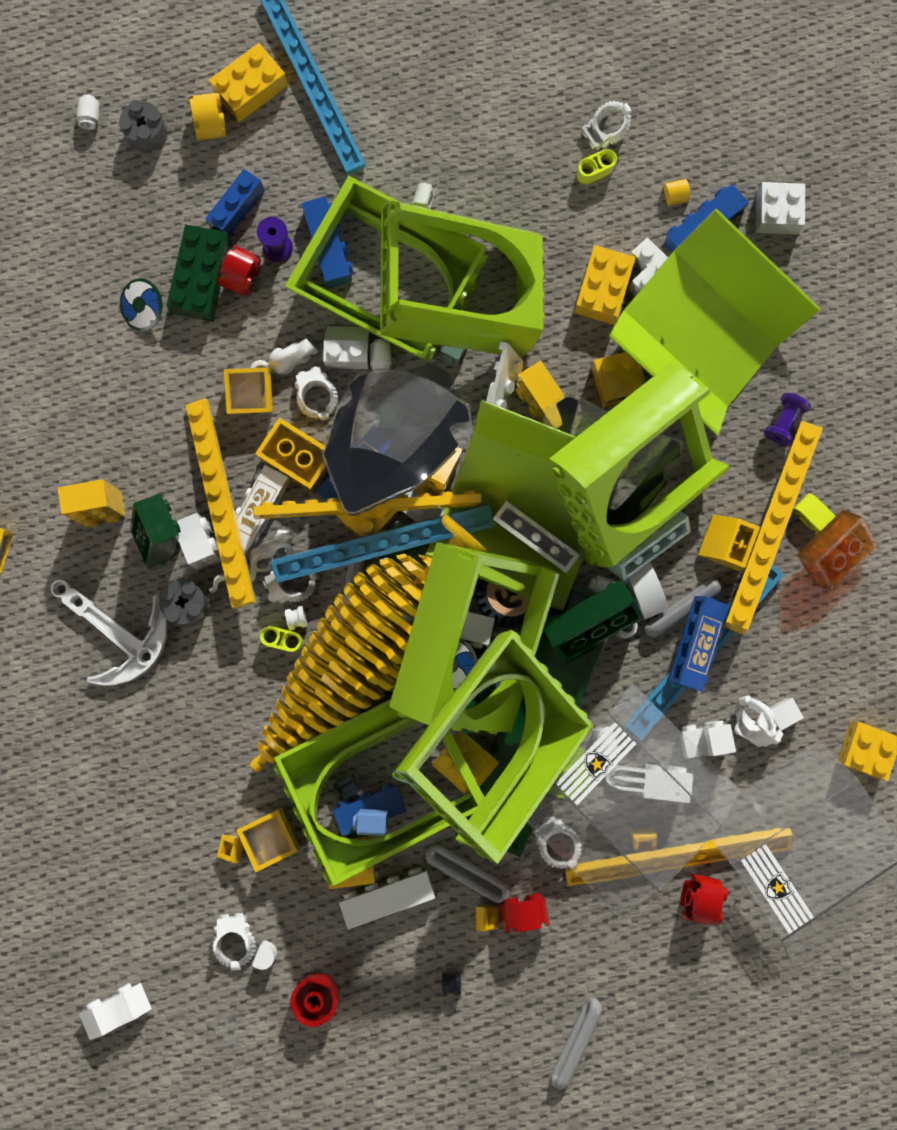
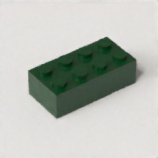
(197, 271)
(154, 530)
(592, 620)

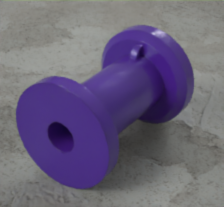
(275, 240)
(792, 408)

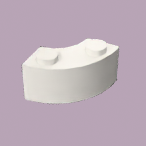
(647, 591)
(114, 1011)

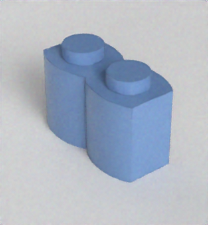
(371, 822)

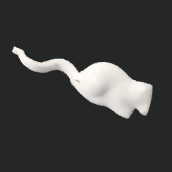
(284, 360)
(263, 554)

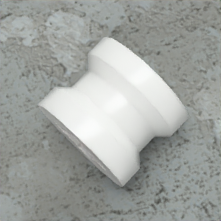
(296, 618)

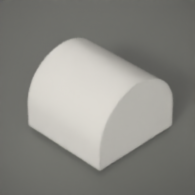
(423, 196)
(265, 956)

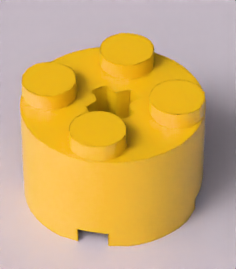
(207, 116)

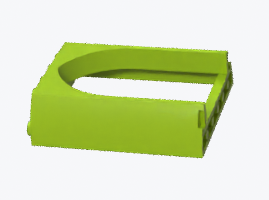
(452, 253)
(456, 327)
(597, 456)
(428, 661)
(549, 740)
(313, 762)

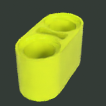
(597, 168)
(813, 513)
(282, 639)

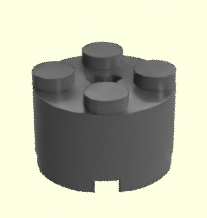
(143, 126)
(173, 596)

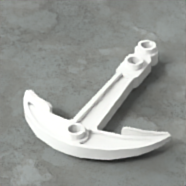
(130, 644)

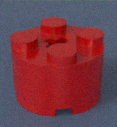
(239, 270)
(703, 900)
(524, 914)
(302, 1003)

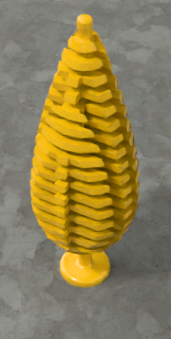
(352, 652)

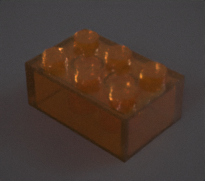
(837, 550)

